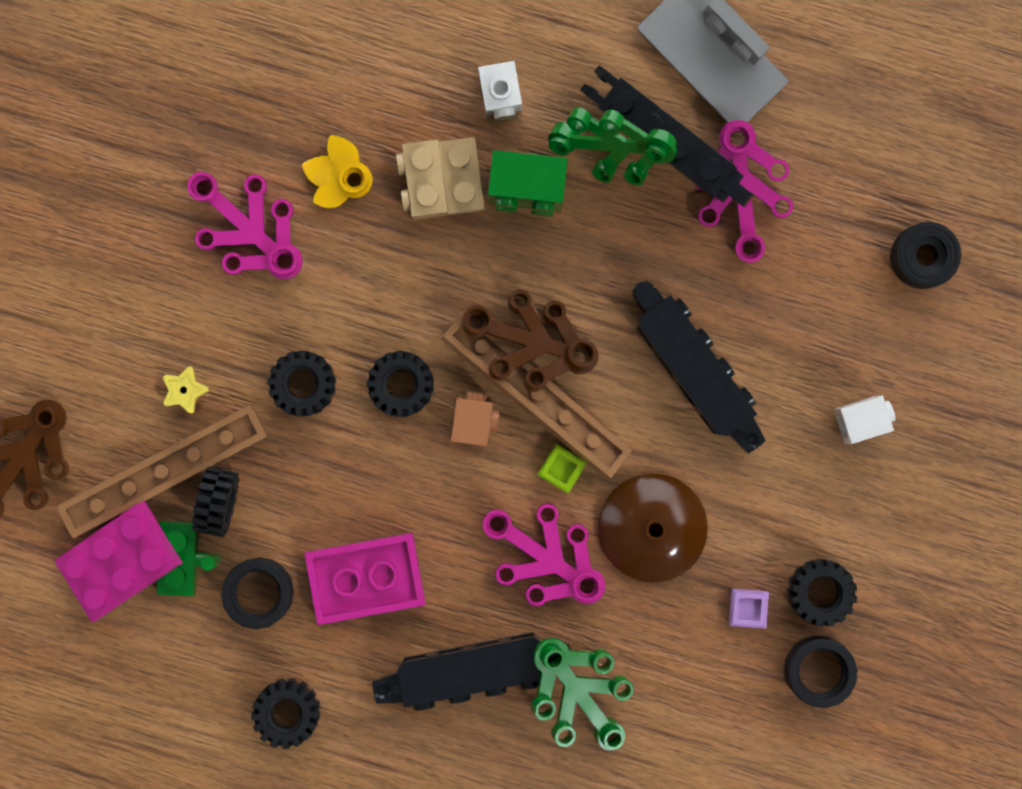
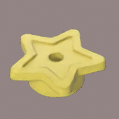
(187, 380)

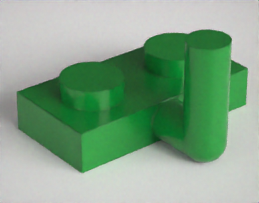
(183, 578)

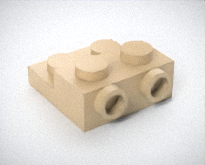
(441, 178)

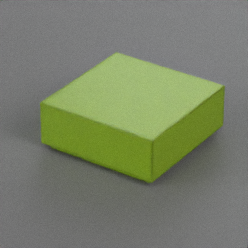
(561, 468)

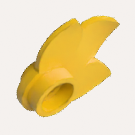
(333, 172)

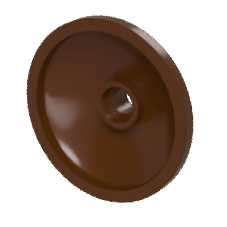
(627, 520)

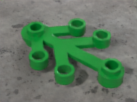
(655, 147)
(577, 690)

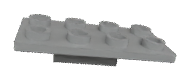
(715, 55)

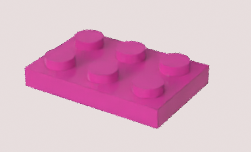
(118, 561)
(365, 578)

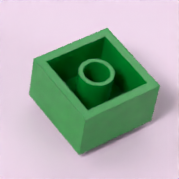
(527, 182)

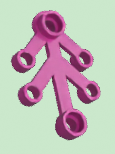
(751, 183)
(250, 230)
(548, 560)

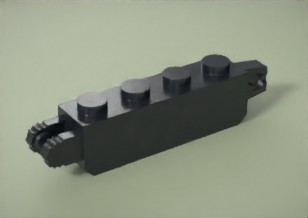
(693, 158)
(695, 367)
(461, 672)

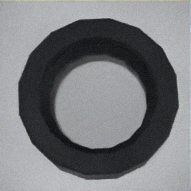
(231, 602)
(838, 693)

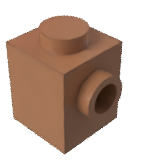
(474, 419)

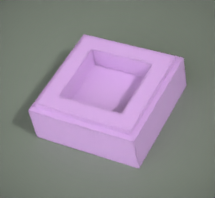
(748, 608)

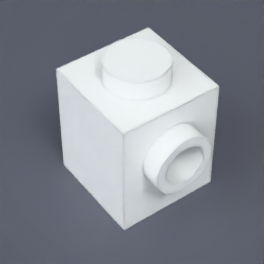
(500, 90)
(865, 419)

